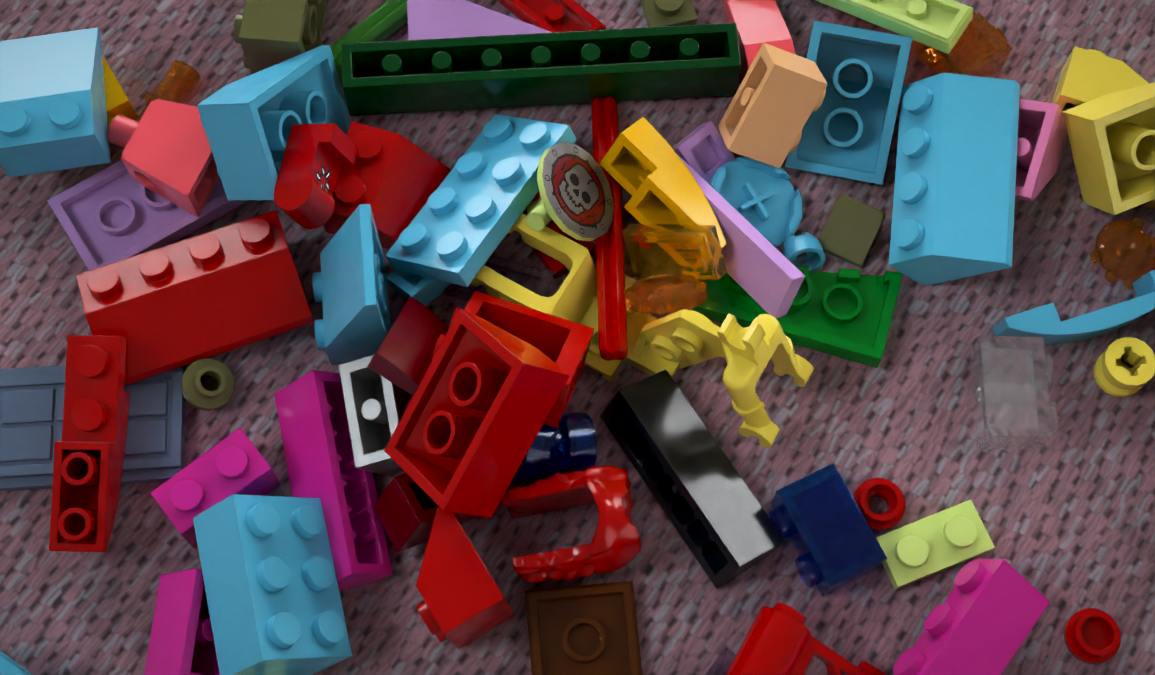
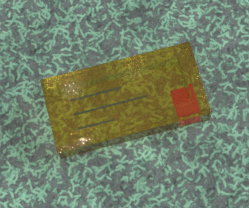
(675, 250)

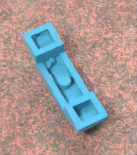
(1046, 322)

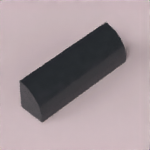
(691, 477)

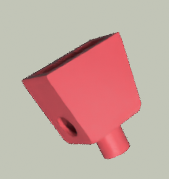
(168, 153)

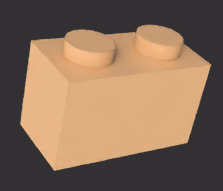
(772, 106)

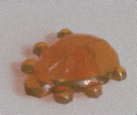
(1124, 251)

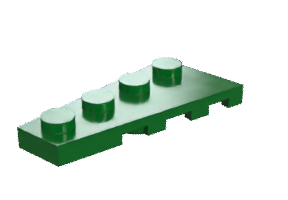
(831, 312)

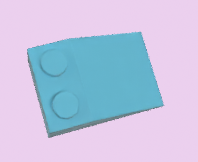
(861, 102)
(52, 103)
(254, 116)
(352, 291)

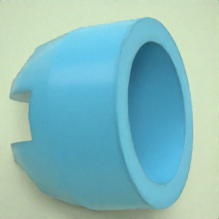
(804, 243)

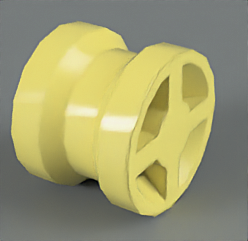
(1115, 376)

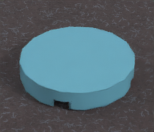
(761, 197)

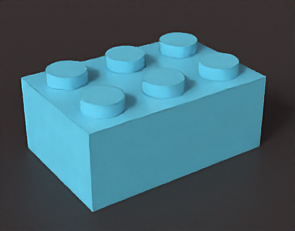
(271, 586)

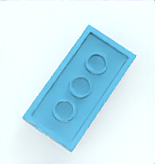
(477, 201)

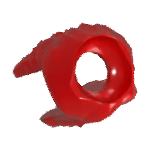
(614, 538)

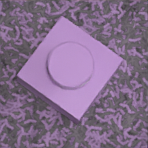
(704, 150)

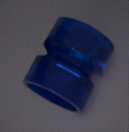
(560, 449)

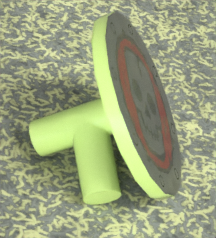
(571, 193)

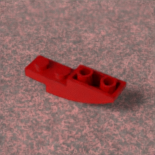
(92, 444)

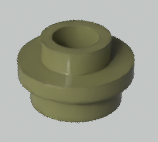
(200, 397)

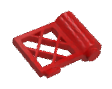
(784, 646)

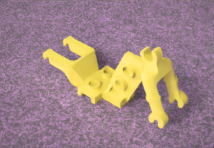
(660, 343)

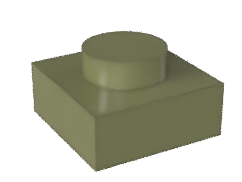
(669, 12)

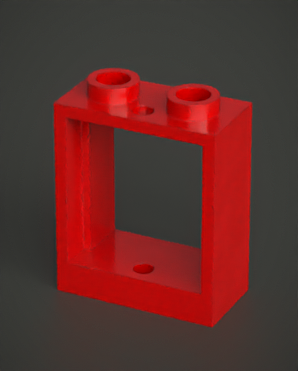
(557, 338)

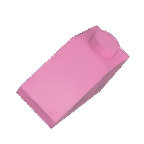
(1039, 146)

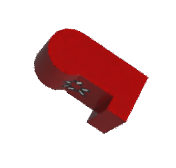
(311, 172)

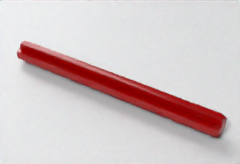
(609, 246)

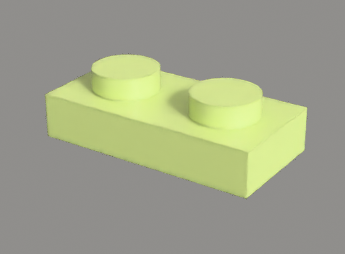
(934, 544)

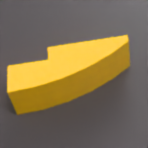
(657, 180)

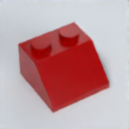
(388, 176)
(457, 586)

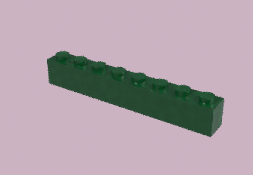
(540, 69)

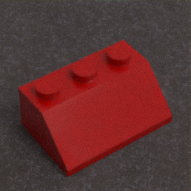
(475, 415)

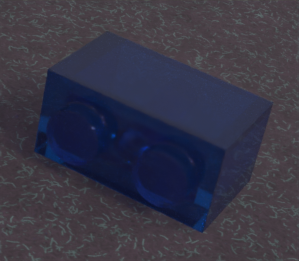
(826, 531)

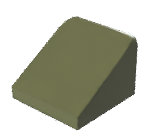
(851, 230)

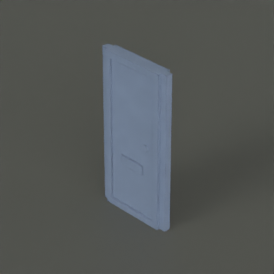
(34, 420)

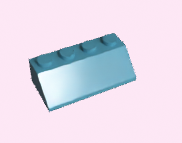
(955, 177)

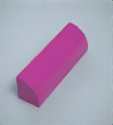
(323, 467)

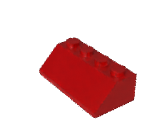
(197, 296)

